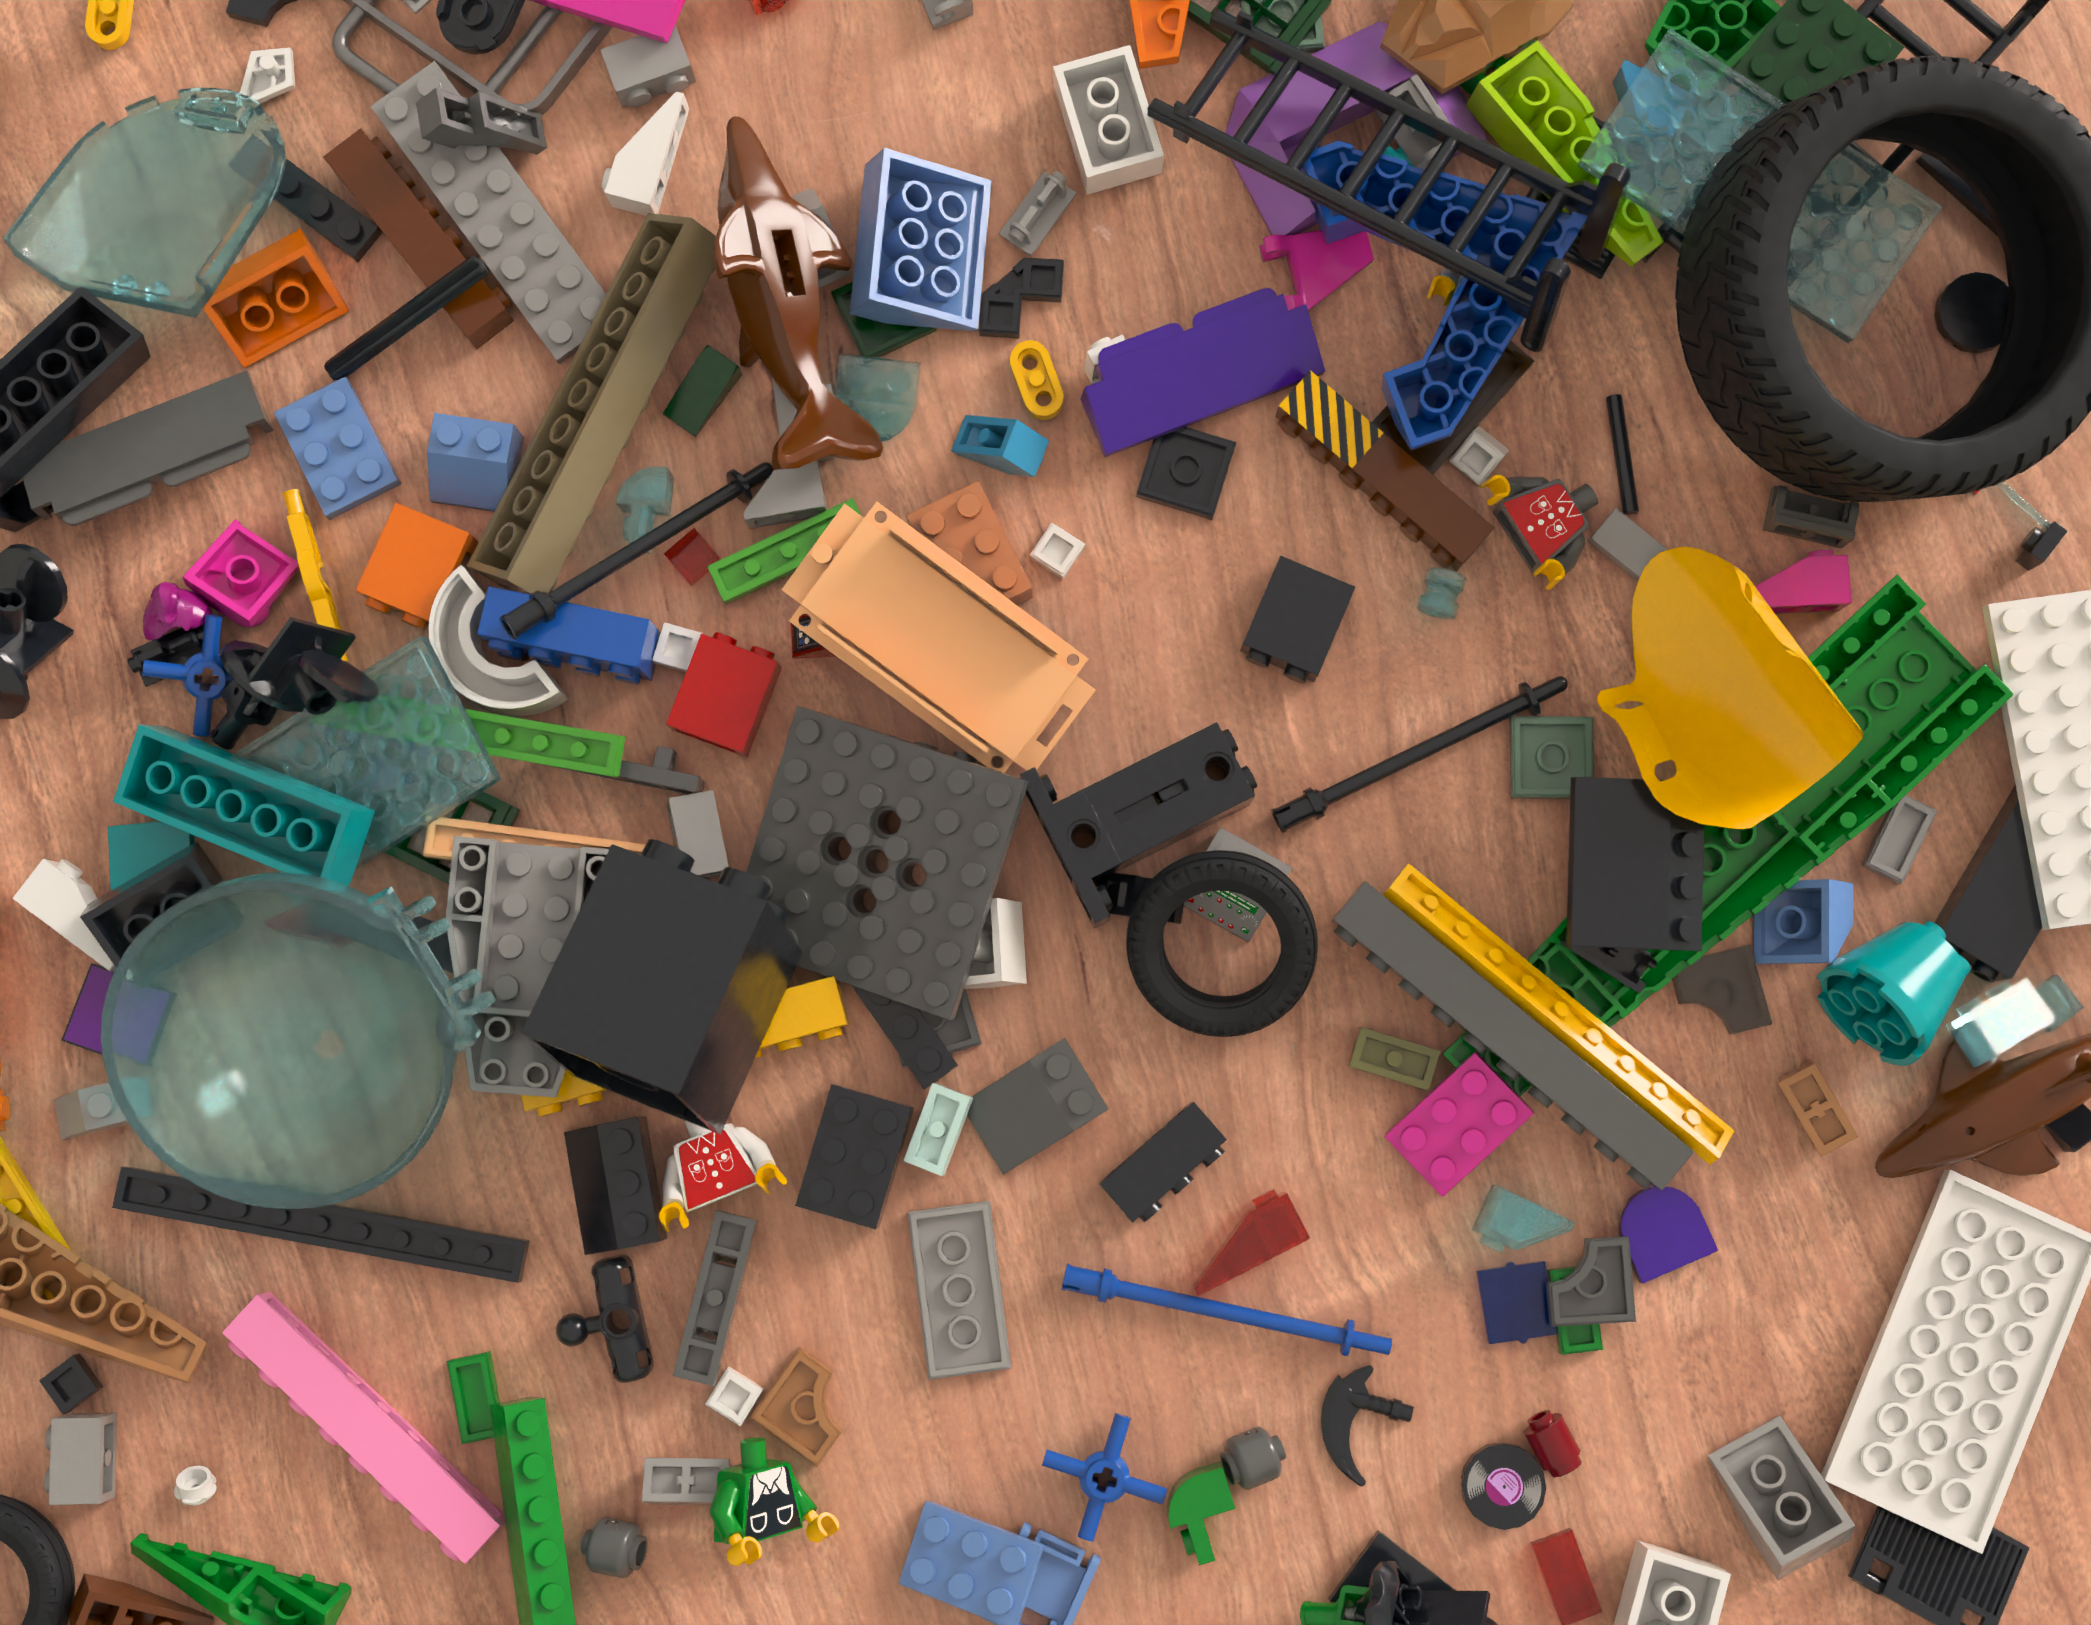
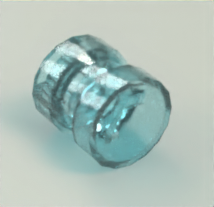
(1441, 593)

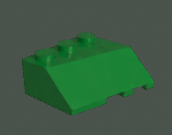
(1717, 26)

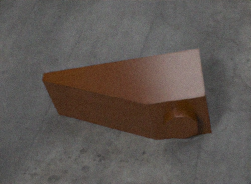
(118, 1603)

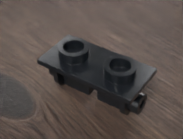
(171, 648)

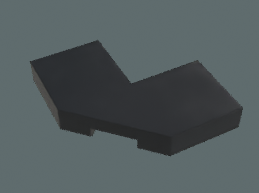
(1028, 280)

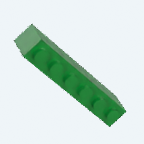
(532, 1512)

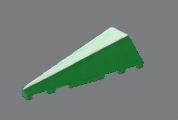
(244, 1589)

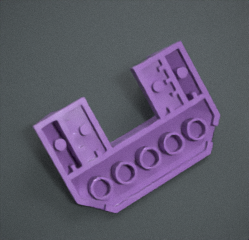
(1299, 106)

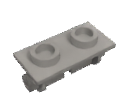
(1038, 212)

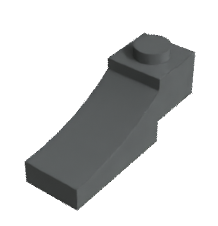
(479, 121)

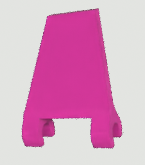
(1316, 266)

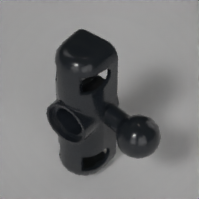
(620, 1343)

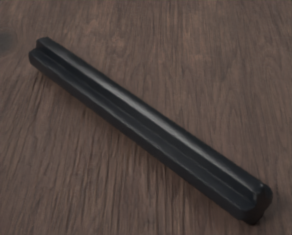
(406, 318)

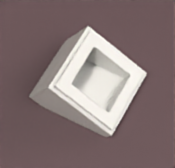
(1479, 455)

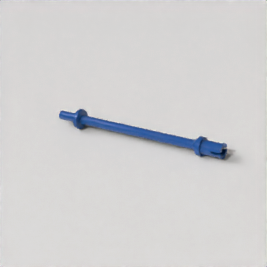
(1107, 1286)

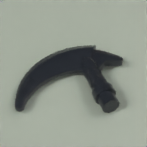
(1339, 1409)

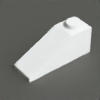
(645, 162)
(58, 899)

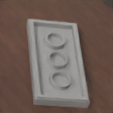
(959, 1290)

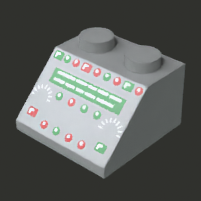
(1229, 909)

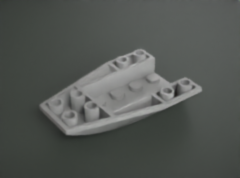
(509, 922)

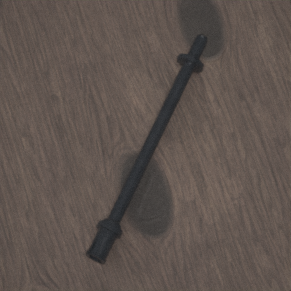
(544, 605)
(1315, 802)

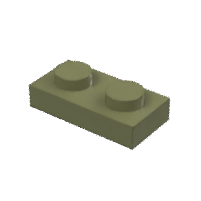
(1394, 1058)

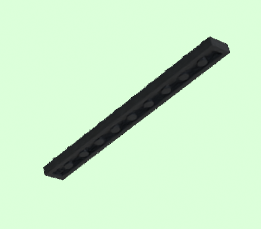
(327, 1226)

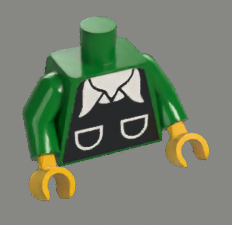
(761, 1502)

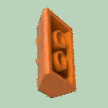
(274, 298)

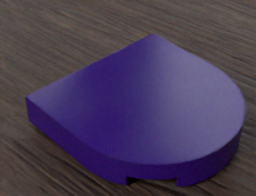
(1664, 1232)

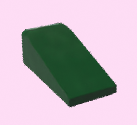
(702, 390)

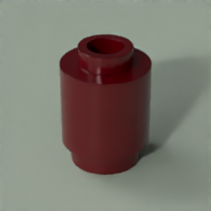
(1553, 1443)

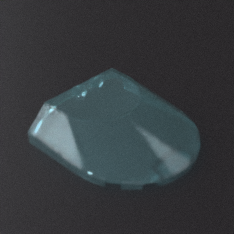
(156, 201)

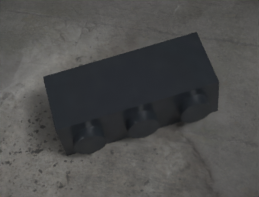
(1164, 1163)

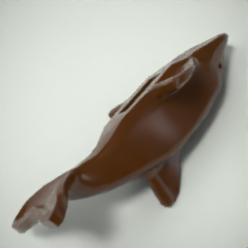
(771, 262)
(1994, 1111)

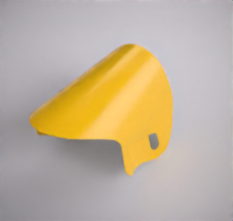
(1723, 696)

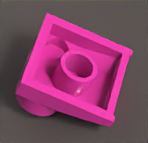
(241, 575)

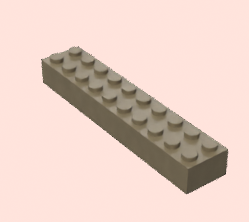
(596, 405)

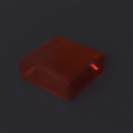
(691, 556)

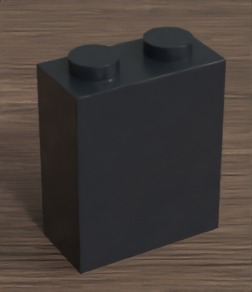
(1297, 620)

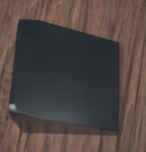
(2072, 1129)

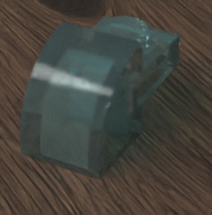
(645, 495)

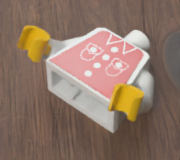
(714, 1168)

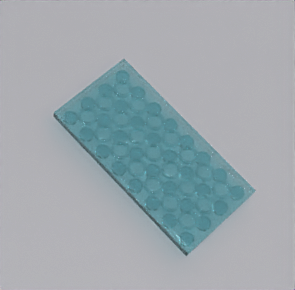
(1681, 123)

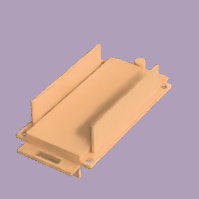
(936, 638)

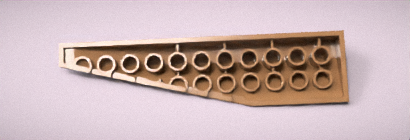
(87, 1306)

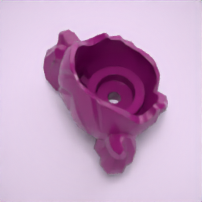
(173, 608)

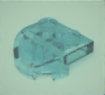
(879, 391)

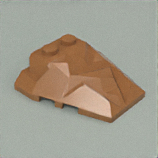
(1457, 38)

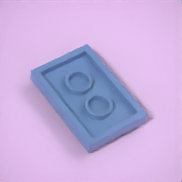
(337, 448)
(971, 1564)

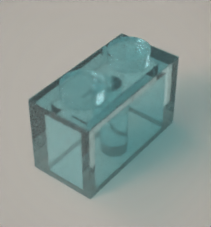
(2000, 1022)

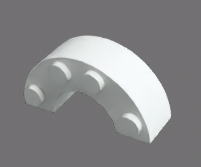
(455, 640)

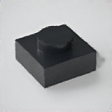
(2040, 544)
(71, 1383)

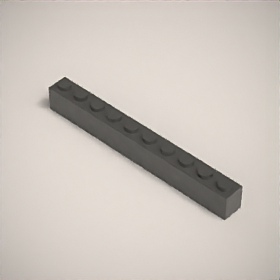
(1512, 1036)

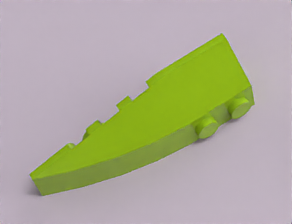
(1550, 124)

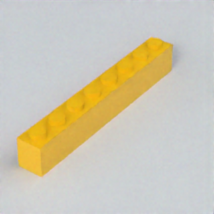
(802, 1013)

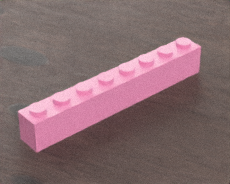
(365, 1427)

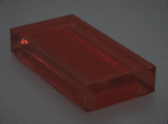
(1566, 1577)

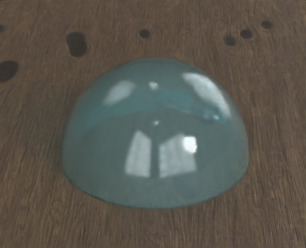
(286, 1037)

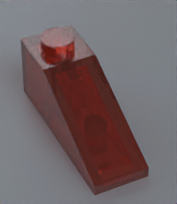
(1258, 1237)

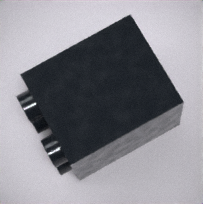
(666, 983)

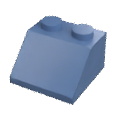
(471, 461)

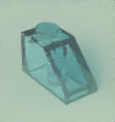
(1515, 1221)

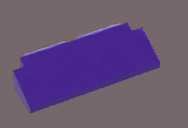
(1186, 376)

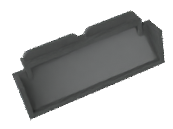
(164, 443)

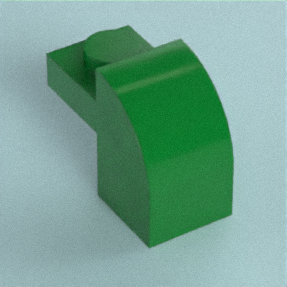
(1196, 1497)

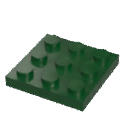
(1814, 46)

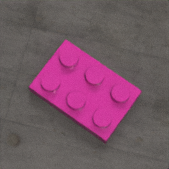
(1459, 1123)

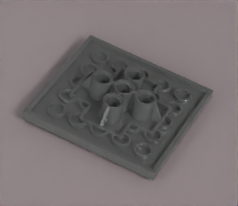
(954, 822)

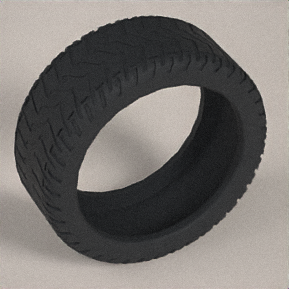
(1733, 304)

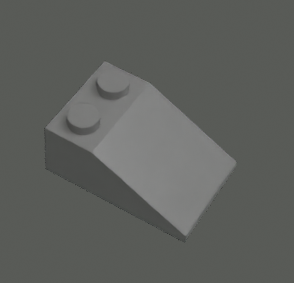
(1781, 1498)

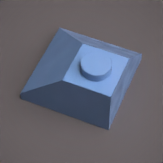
(1804, 923)

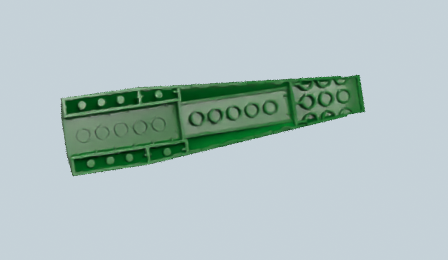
(1914, 709)

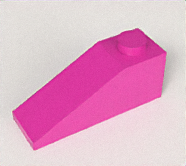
(1810, 585)

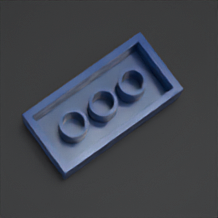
(577, 636)

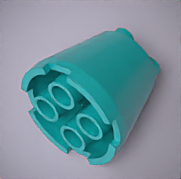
(1894, 990)

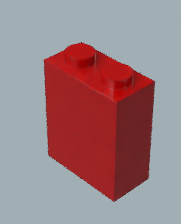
(724, 693)

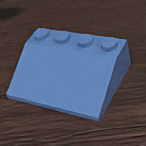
(920, 243)

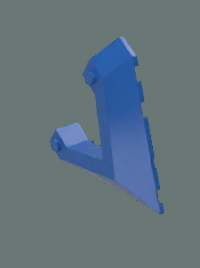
(1478, 324)

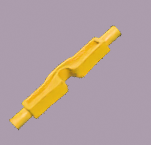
(310, 562)

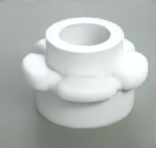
(195, 1485)

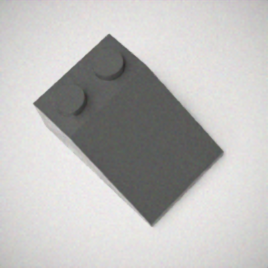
(1035, 1106)

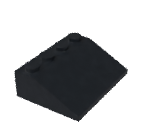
(1632, 869)

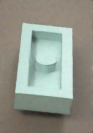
(938, 1129)

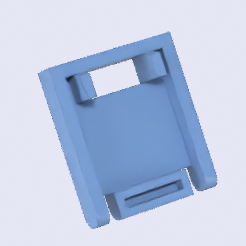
(1059, 1578)

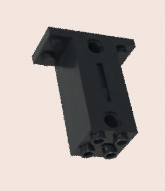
(1140, 810)

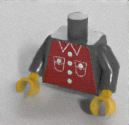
(1542, 521)

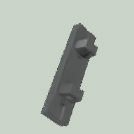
(658, 776)
(715, 1298)

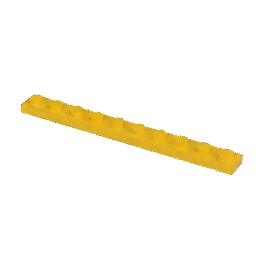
(1560, 1014)

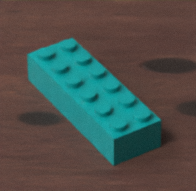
(242, 805)

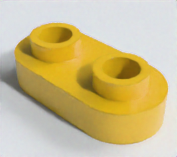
(107, 14)
(1038, 381)

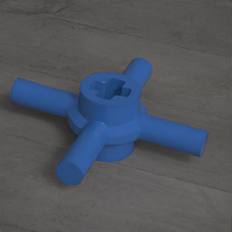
(203, 692)
(1112, 1490)

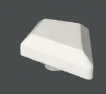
(269, 74)

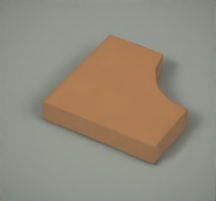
(797, 1408)

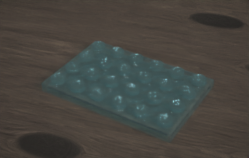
(401, 755)

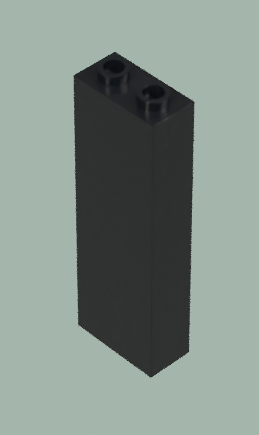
(1995, 903)

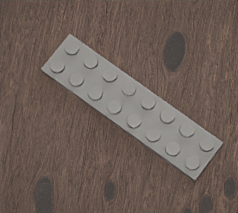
(499, 220)

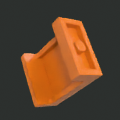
(412, 564)

